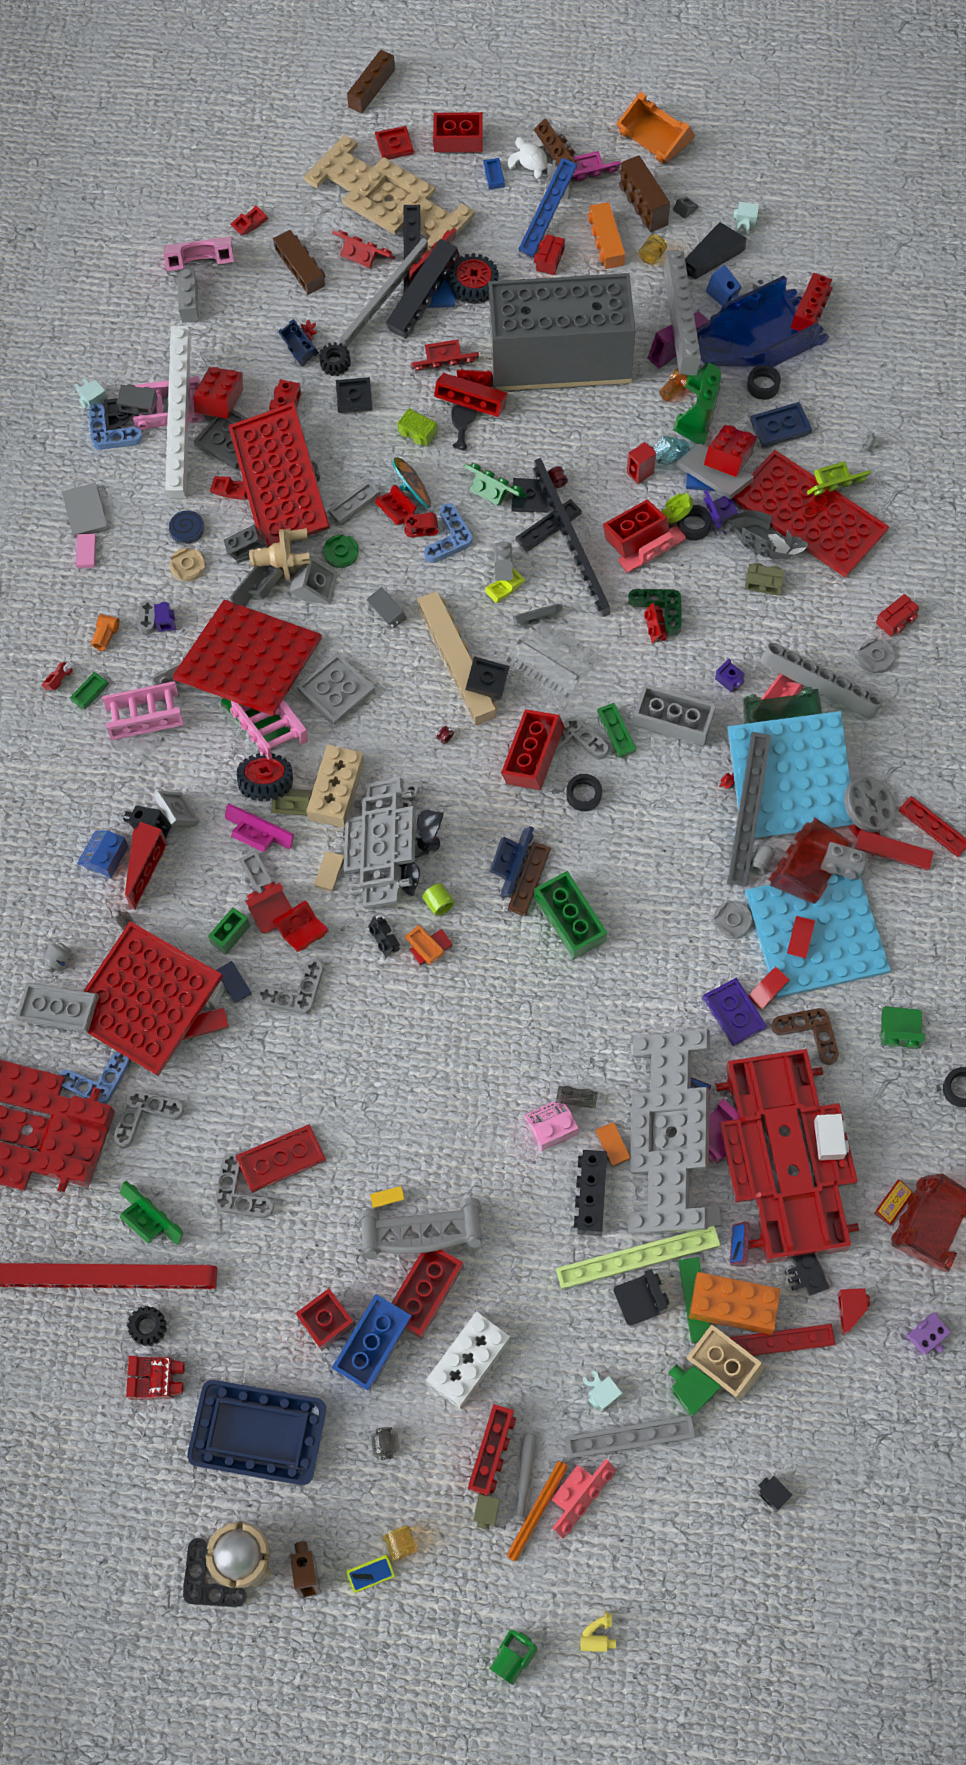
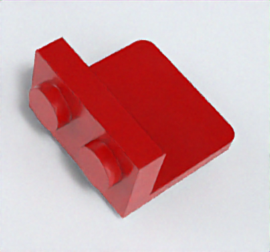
(268, 906)
(300, 926)

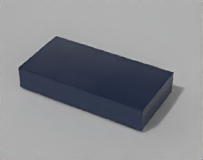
(234, 982)

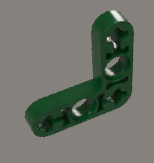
(663, 602)

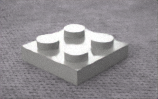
(176, 808)

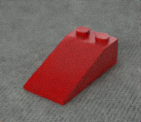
(145, 853)

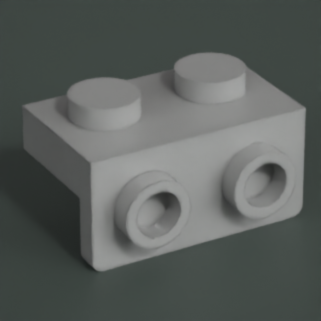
(844, 861)

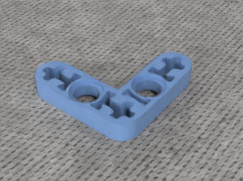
(107, 436)
(454, 538)
(108, 1088)

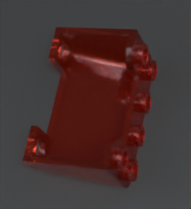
(801, 869)
(932, 1221)

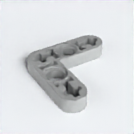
(576, 734)
(295, 998)
(138, 1109)
(234, 1199)

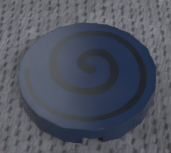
(186, 527)

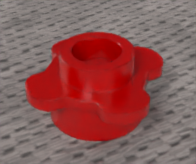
(727, 780)

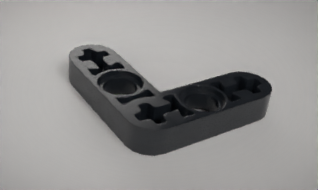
(205, 1589)

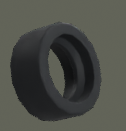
(763, 371)
(696, 534)
(584, 779)
(948, 1093)

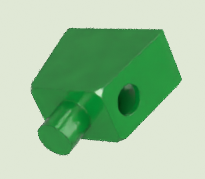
(692, 1388)

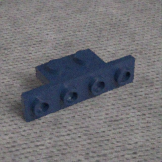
(509, 859)

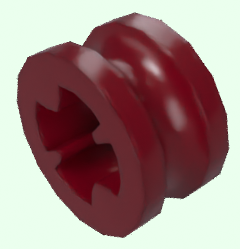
(445, 735)

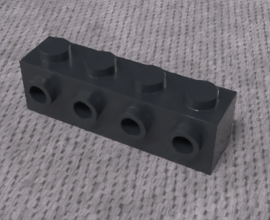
(591, 1192)

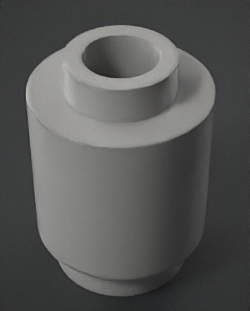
(762, 858)

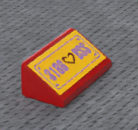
(893, 1202)

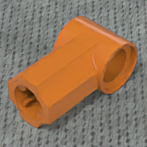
(106, 626)

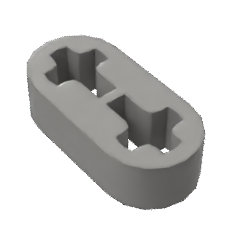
(143, 616)

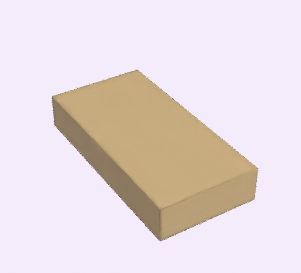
(329, 871)

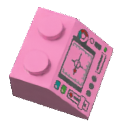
(552, 1124)

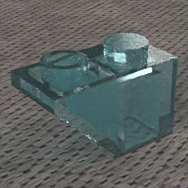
(670, 450)

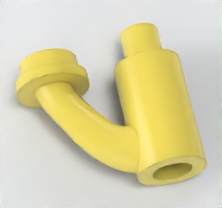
(597, 1643)

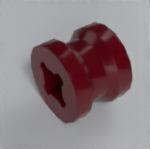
(557, 477)

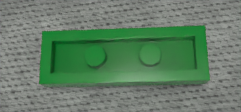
(616, 730)

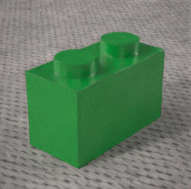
(229, 930)

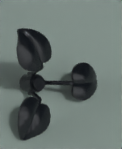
(428, 825)

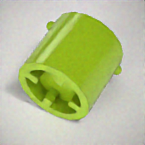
(438, 899)

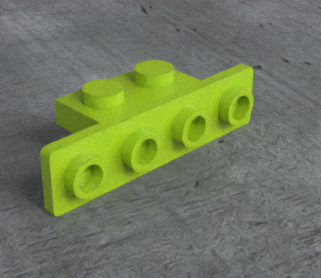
(834, 476)

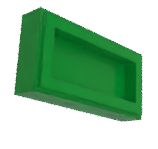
(89, 690)

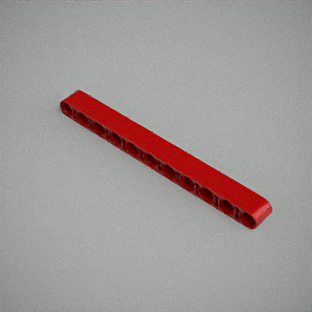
(108, 1276)

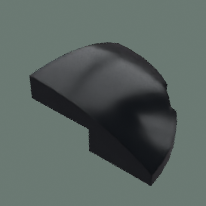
(113, 417)

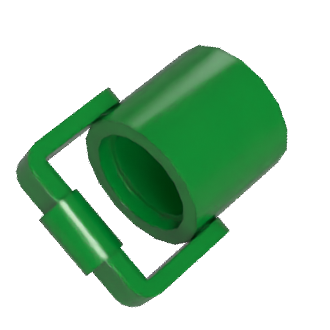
(508, 1663)

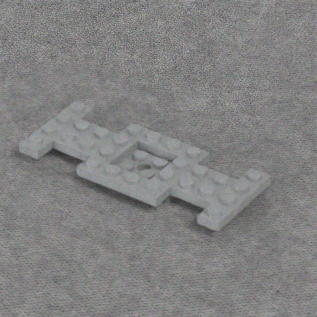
(666, 1107)

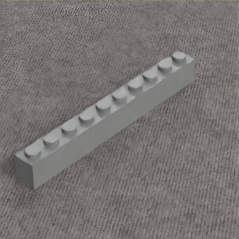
(681, 313)

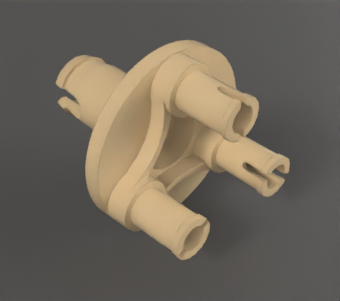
(280, 554)

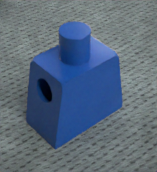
(723, 286)

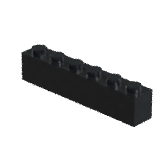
(423, 288)

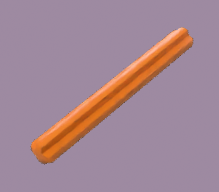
(537, 1511)

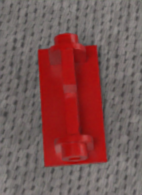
(479, 377)
(654, 616)

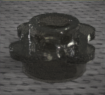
(123, 919)

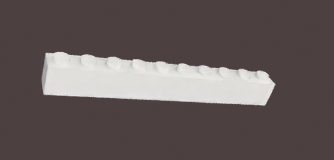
(178, 412)

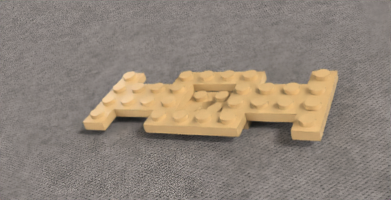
(371, 189)

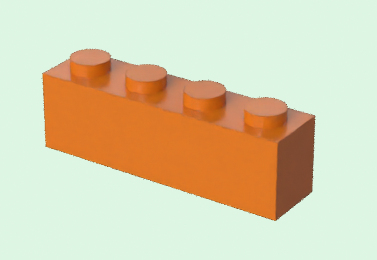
(606, 235)

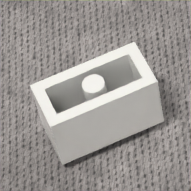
(830, 1137)

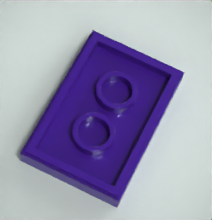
(734, 1011)

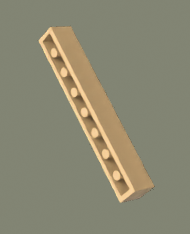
(454, 654)

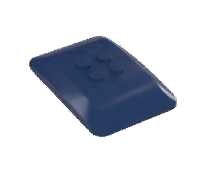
(257, 1432)

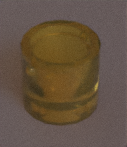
(652, 249)
(400, 1543)

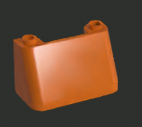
(654, 129)

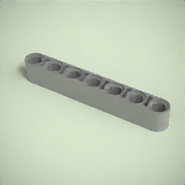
(818, 677)

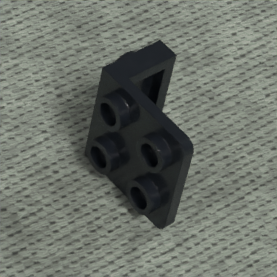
(641, 1298)

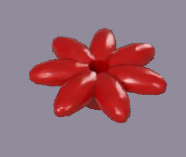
(308, 329)

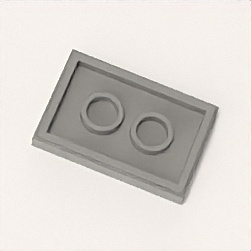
(84, 510)

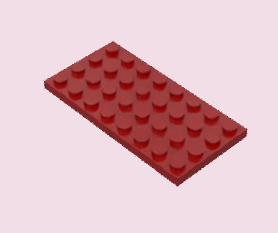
(278, 473)
(830, 523)

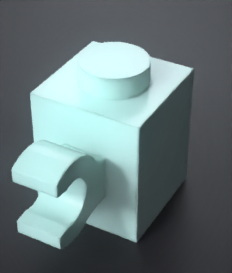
(746, 216)
(91, 393)
(603, 1393)

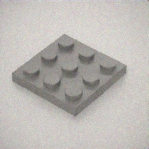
(335, 688)

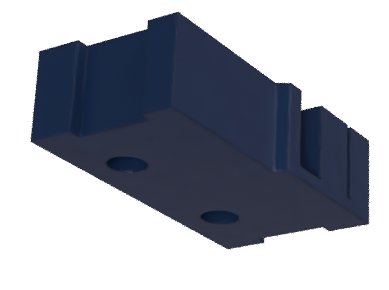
(298, 342)

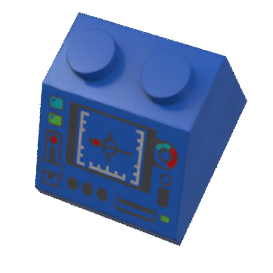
(103, 852)

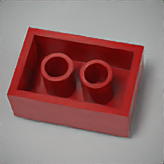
(458, 132)
(218, 392)
(730, 450)
(635, 528)

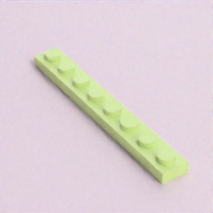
(637, 1257)

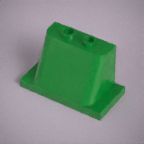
(697, 420)

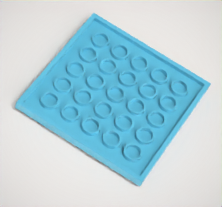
(802, 773)
(842, 943)

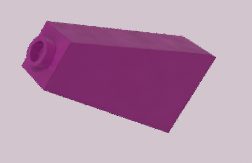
(663, 345)

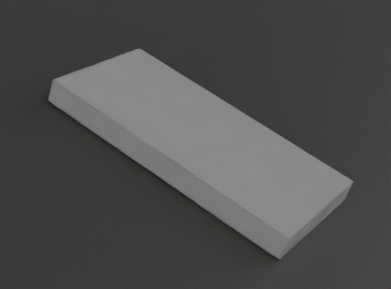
(719, 481)
(57, 1007)

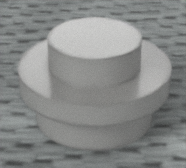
(869, 441)

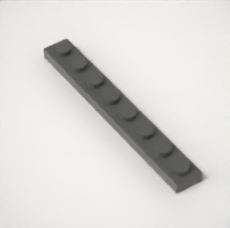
(748, 809)

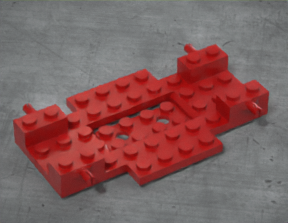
(66, 1142)
(801, 1216)

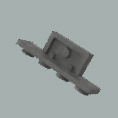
(256, 584)

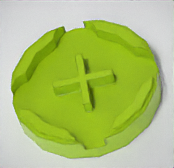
(678, 507)

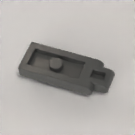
(540, 614)

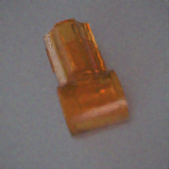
(673, 386)

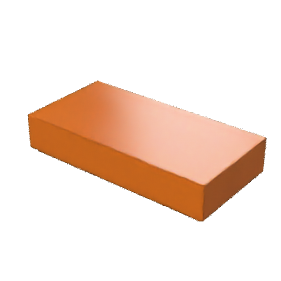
(424, 945)
(613, 1144)

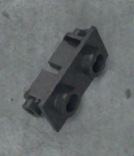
(379, 929)

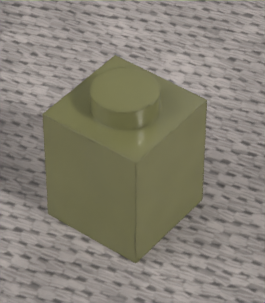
(486, 1511)

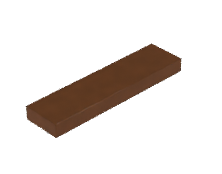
(529, 879)

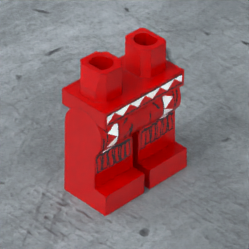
(161, 1375)

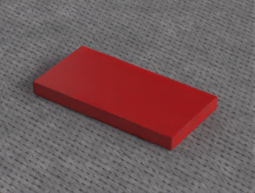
(280, 1158)

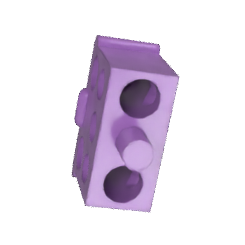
(922, 1333)

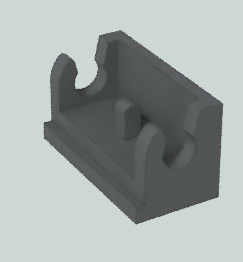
(386, 607)

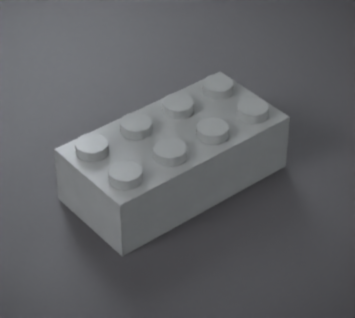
(674, 714)

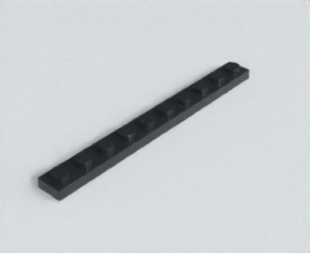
(573, 542)

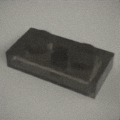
(576, 1097)

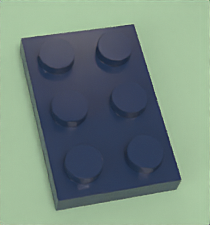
(780, 424)

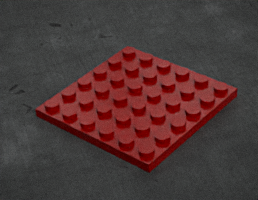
(247, 657)
(148, 997)

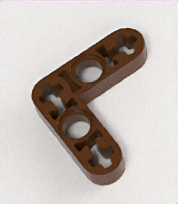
(816, 1026)

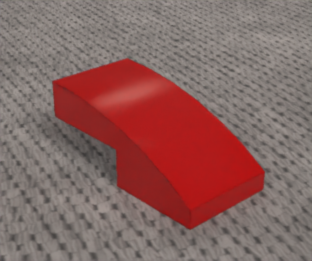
(246, 223)
(227, 488)
(800, 937)
(768, 988)

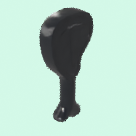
(461, 418)

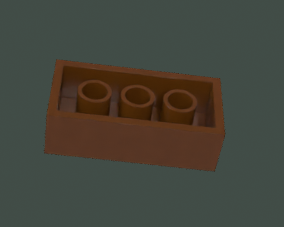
(644, 193)

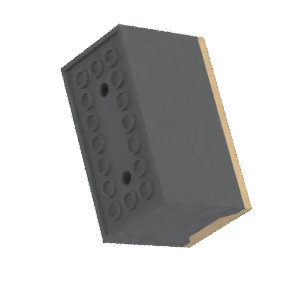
(561, 331)

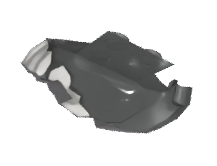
(754, 534)

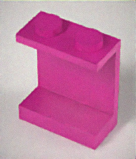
(723, 1112)

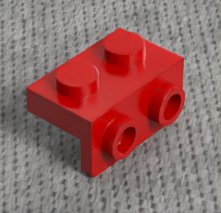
(396, 505)

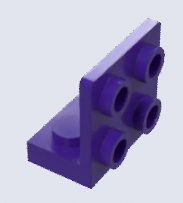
(720, 509)

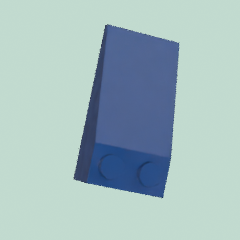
(372, 1342)

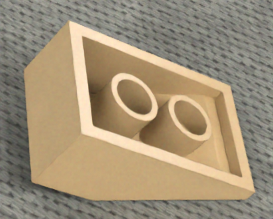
(726, 1362)

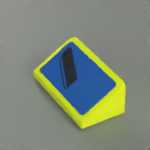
(370, 1573)

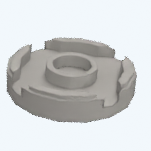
(876, 655)
(732, 920)

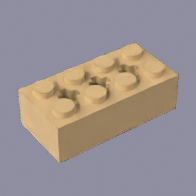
(335, 786)

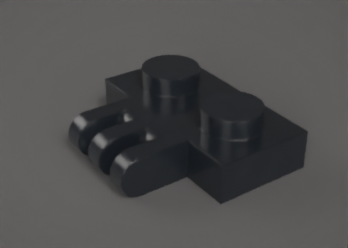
(807, 1274)

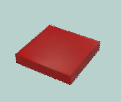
(394, 143)

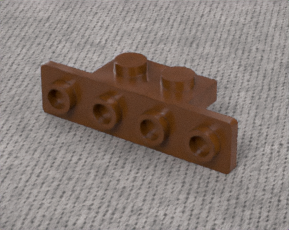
(554, 143)

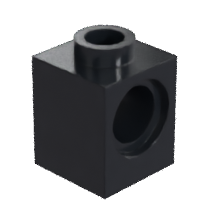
(773, 1493)

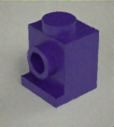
(164, 617)
(729, 681)

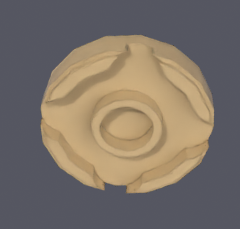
(187, 564)

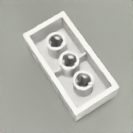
(470, 1373)

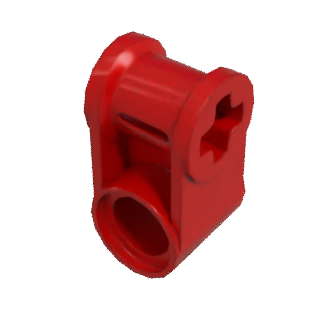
(423, 525)

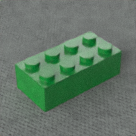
(570, 914)

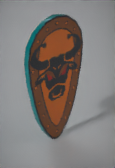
(411, 481)

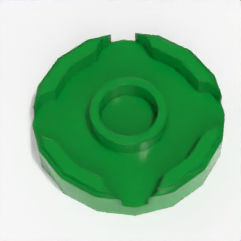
(341, 551)

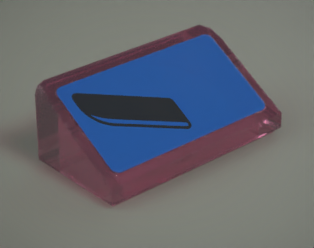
(739, 1244)

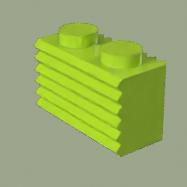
(417, 427)

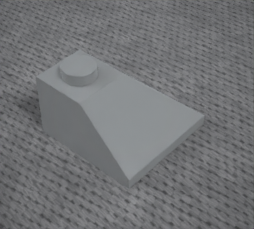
(314, 582)

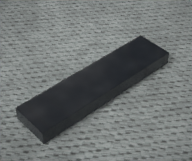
(545, 527)

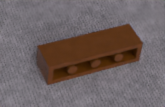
(371, 81)
(299, 262)

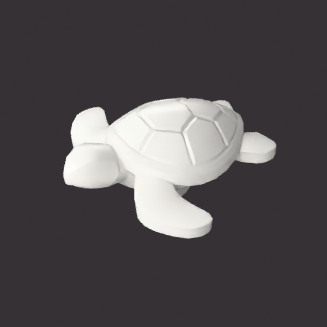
(530, 156)

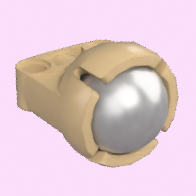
(238, 1555)

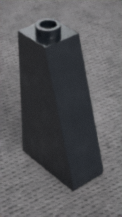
(715, 249)

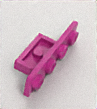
(592, 165)
(256, 831)

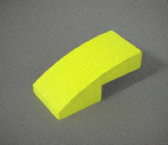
(501, 589)

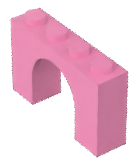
(218, 248)

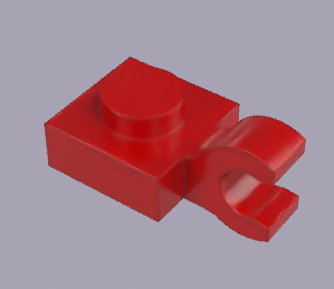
(54, 679)

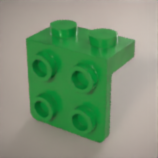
(902, 1027)

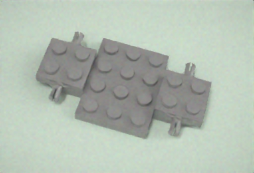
(381, 842)

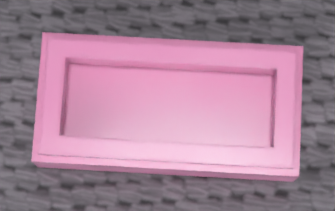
(86, 551)

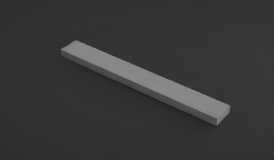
(382, 295)

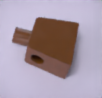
(304, 1578)

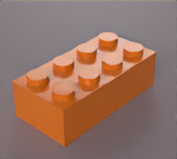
(734, 1303)

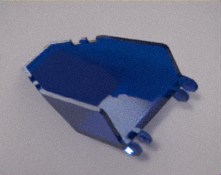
(757, 329)

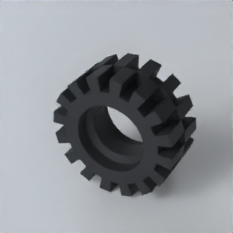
(331, 351)
(156, 1334)

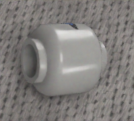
(57, 957)

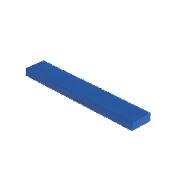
(547, 207)

